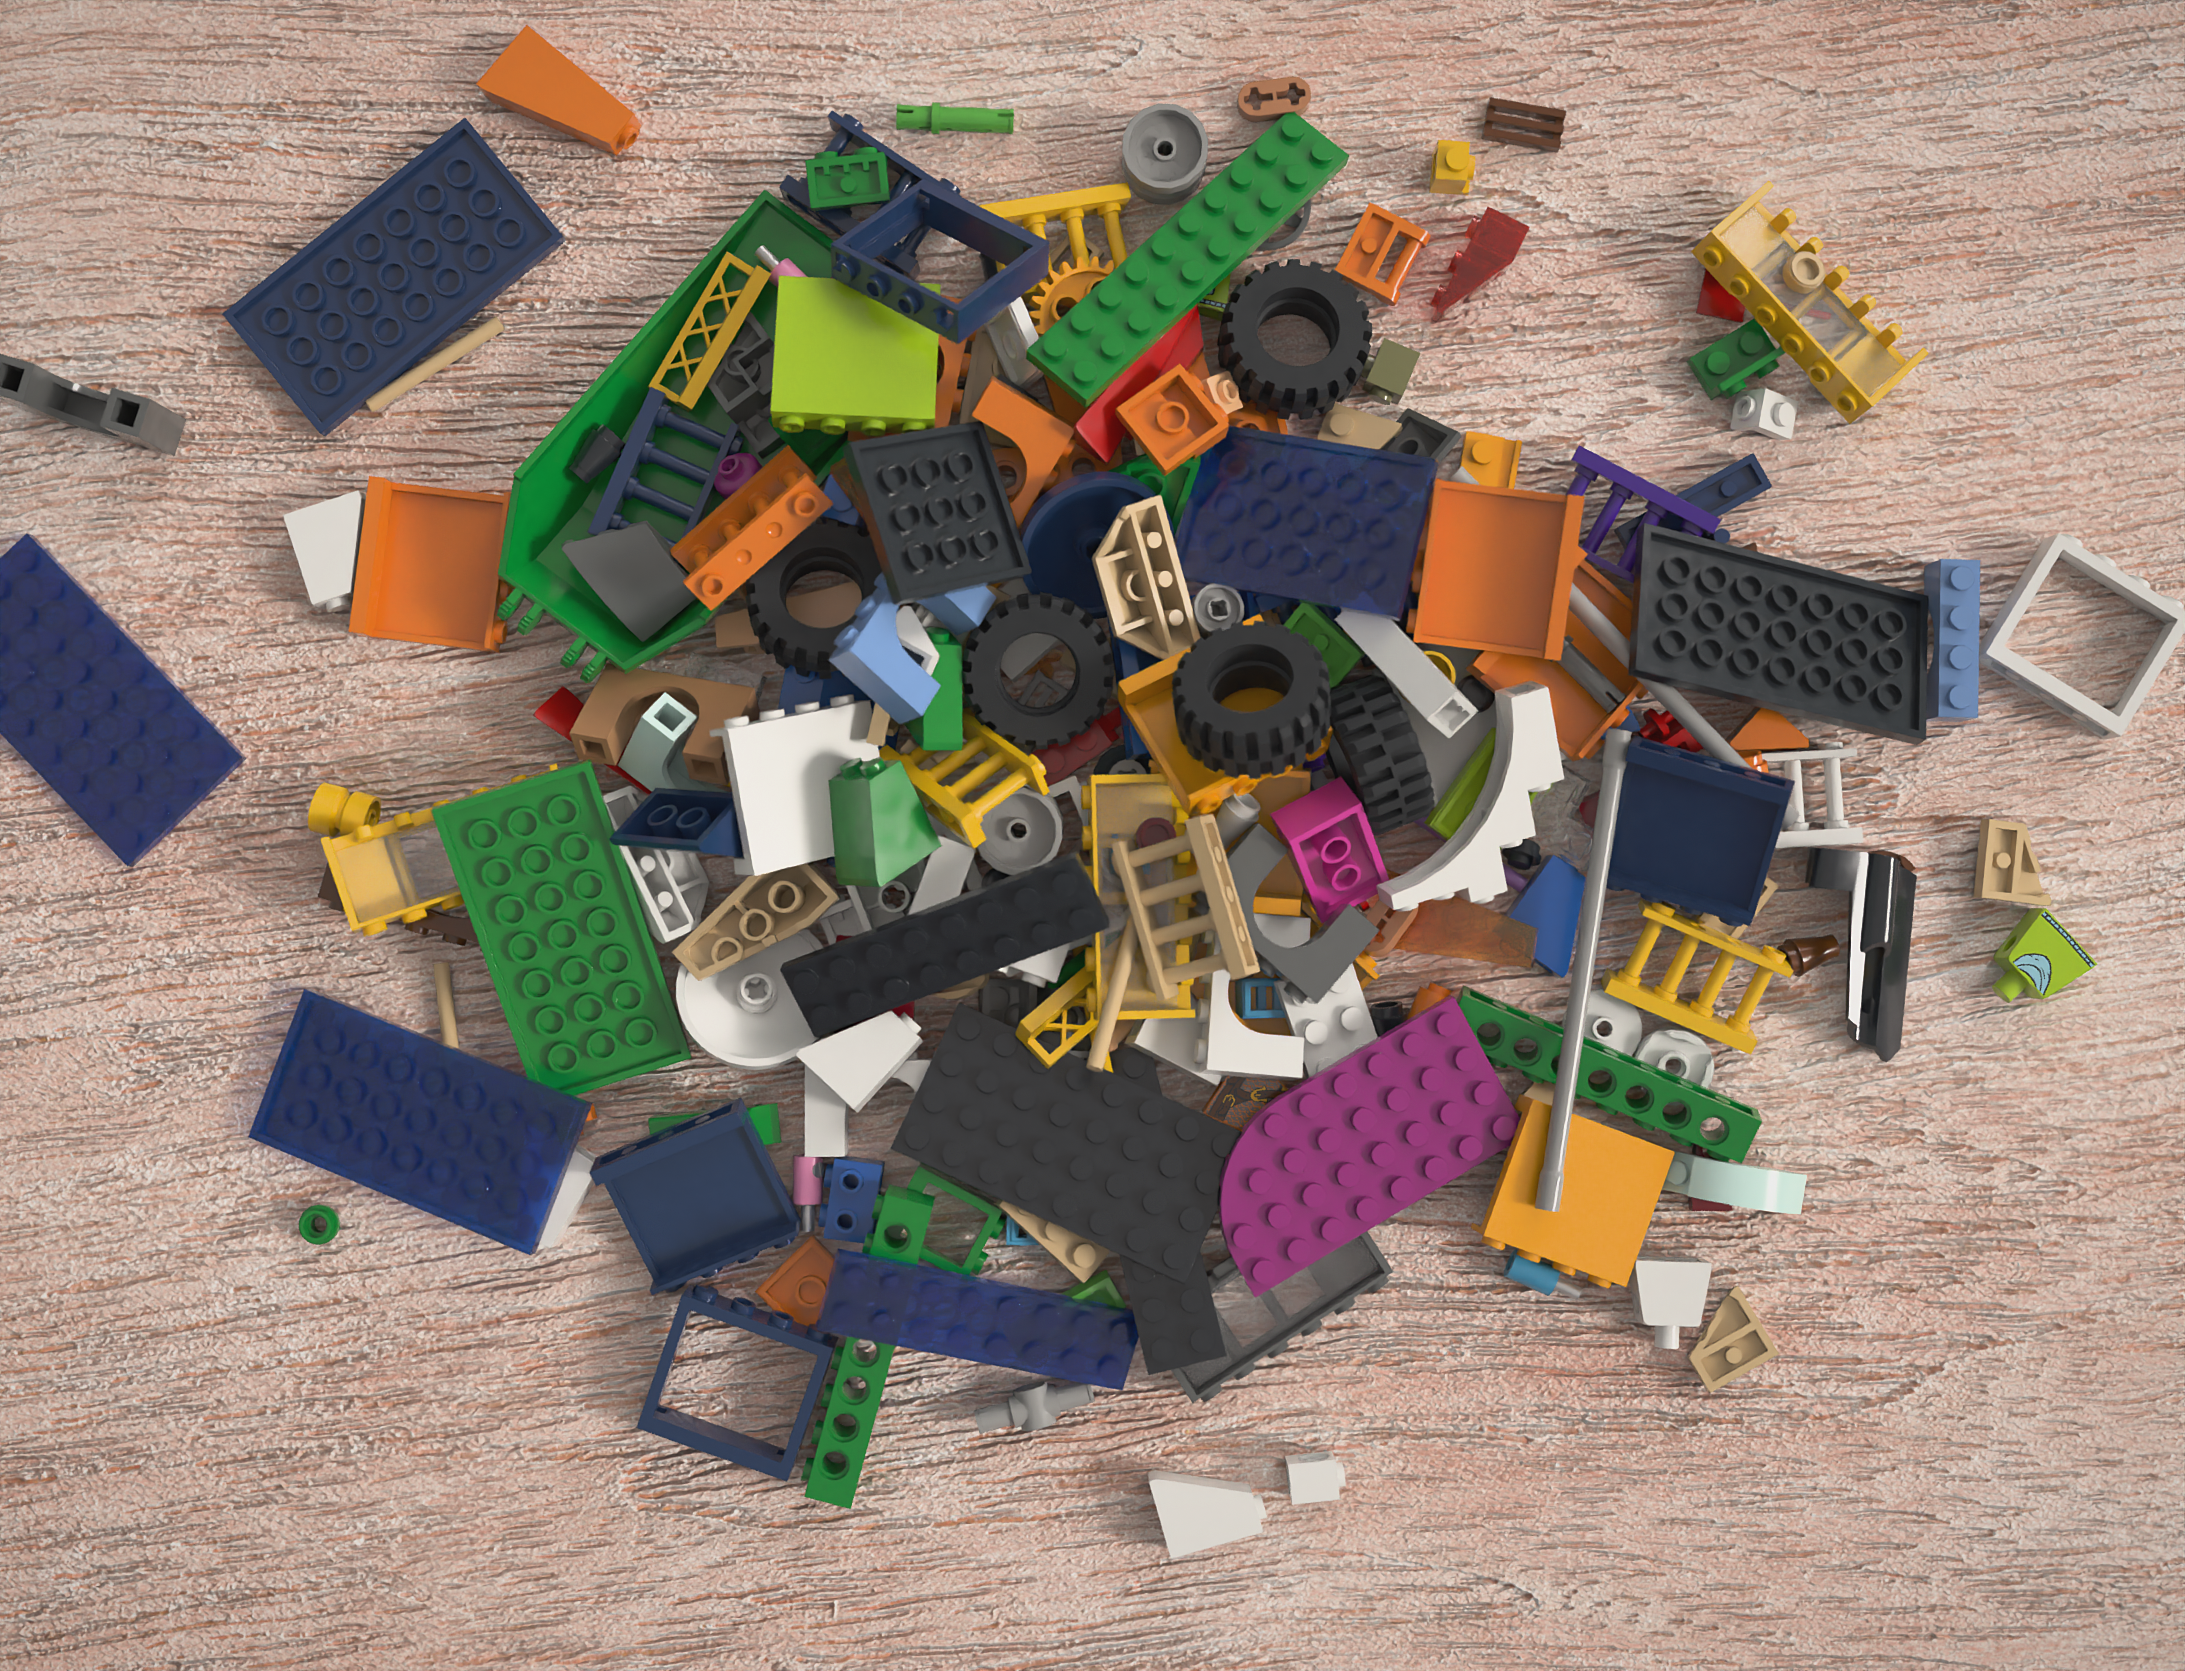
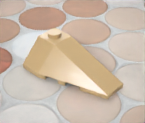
(756, 917)

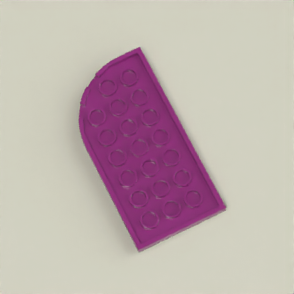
(1360, 1144)

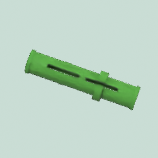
(963, 119)

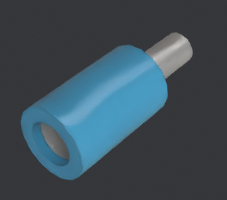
(1539, 1276)

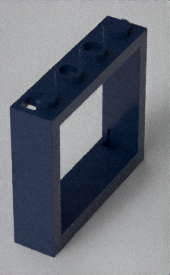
(959, 219)
(715, 1438)

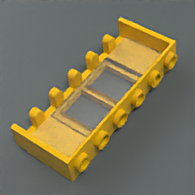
(1818, 329)
(1114, 813)
(395, 869)

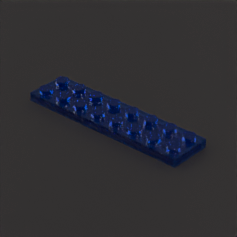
(978, 1320)

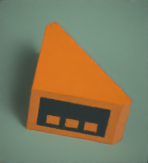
(1766, 731)

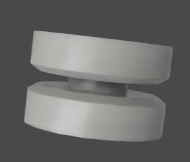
(1185, 149)
(1036, 846)

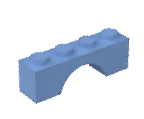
(1955, 612)

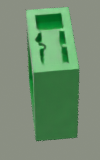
(991, 1227)

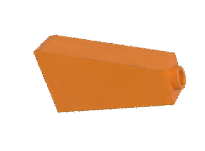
(552, 90)

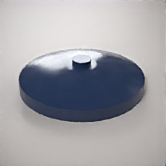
(1067, 530)

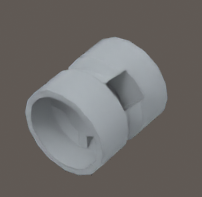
(1216, 607)

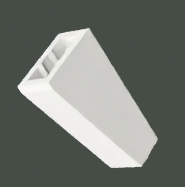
(1409, 670)

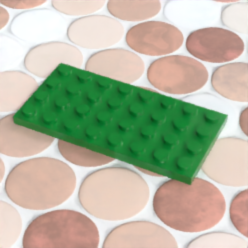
(562, 930)

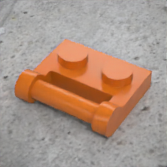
(1369, 248)

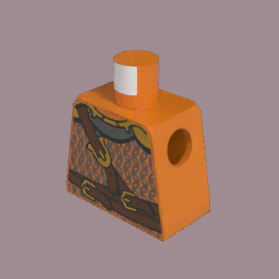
(1240, 1098)

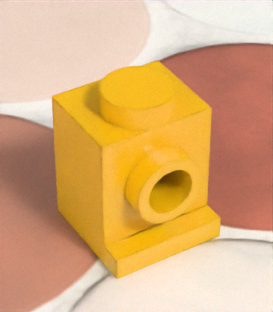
(1451, 168)

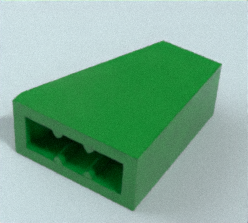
(942, 721)

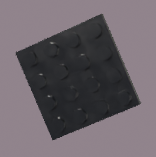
(936, 511)

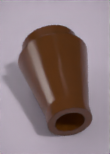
(1809, 952)

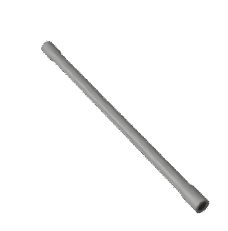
(1665, 694)
(1551, 1175)

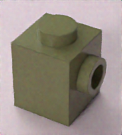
(1389, 372)

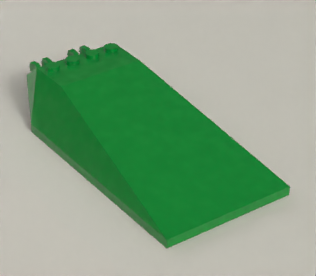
(557, 505)

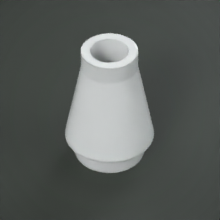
(1236, 816)

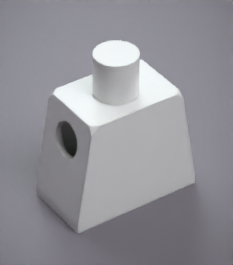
(1669, 1294)

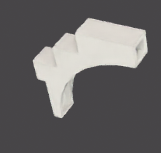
(1522, 761)

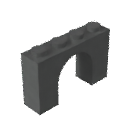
(113, 415)
(1313, 965)

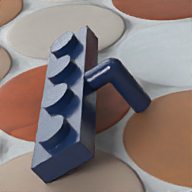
(1714, 495)

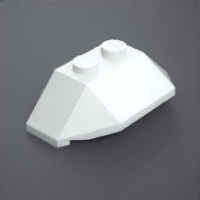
(666, 882)

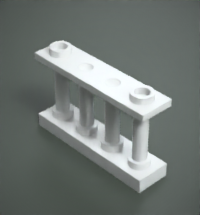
(1836, 830)

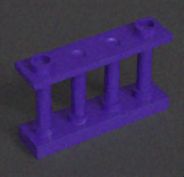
(1623, 487)

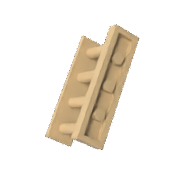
(1223, 916)

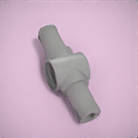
(1033, 1406)

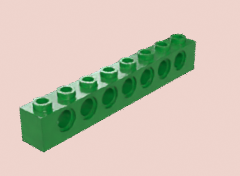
(1724, 1143)
(838, 1481)

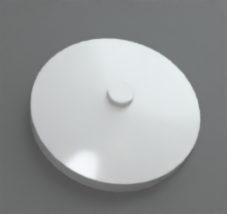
(747, 1010)

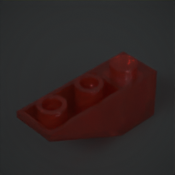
(1487, 257)

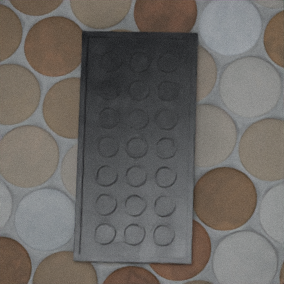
(1779, 634)
(1069, 1144)

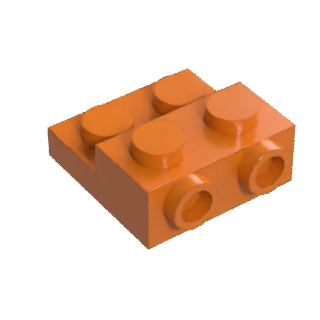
(1173, 419)

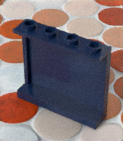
(1696, 831)
(699, 1196)

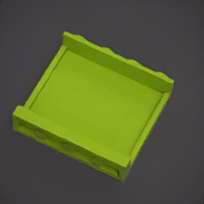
(849, 362)

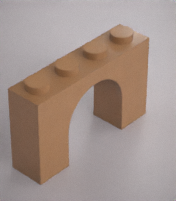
(623, 698)

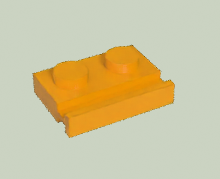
(1490, 459)

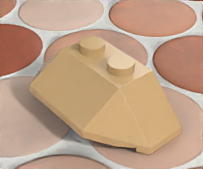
(1145, 581)

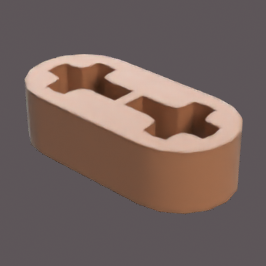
(1272, 90)
(1393, 929)

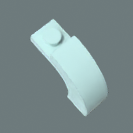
(1736, 1183)

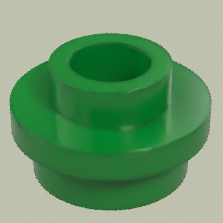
(307, 1224)

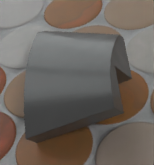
(745, 385)
(633, 575)
(1014, 999)

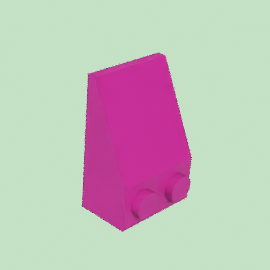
(1331, 847)

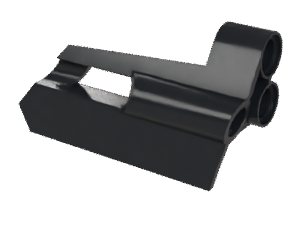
(1877, 940)

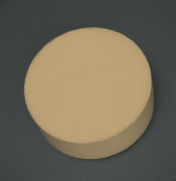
(1803, 272)

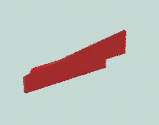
(1099, 428)

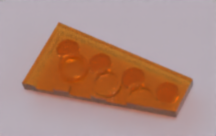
(1467, 932)

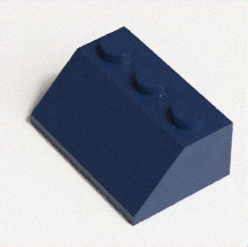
(683, 823)

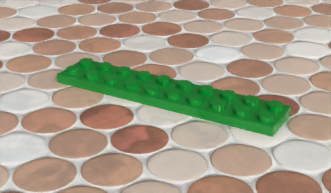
(1186, 258)

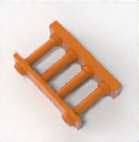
(750, 527)

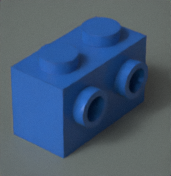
(852, 1197)

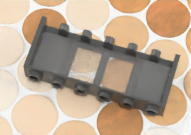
(1295, 1306)

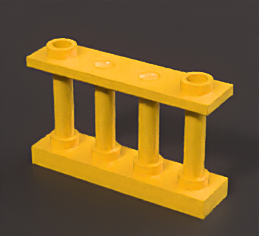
(1069, 208)
(945, 802)
(1699, 1013)

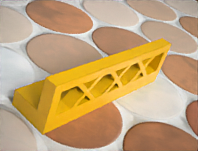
(723, 337)
(1051, 1009)

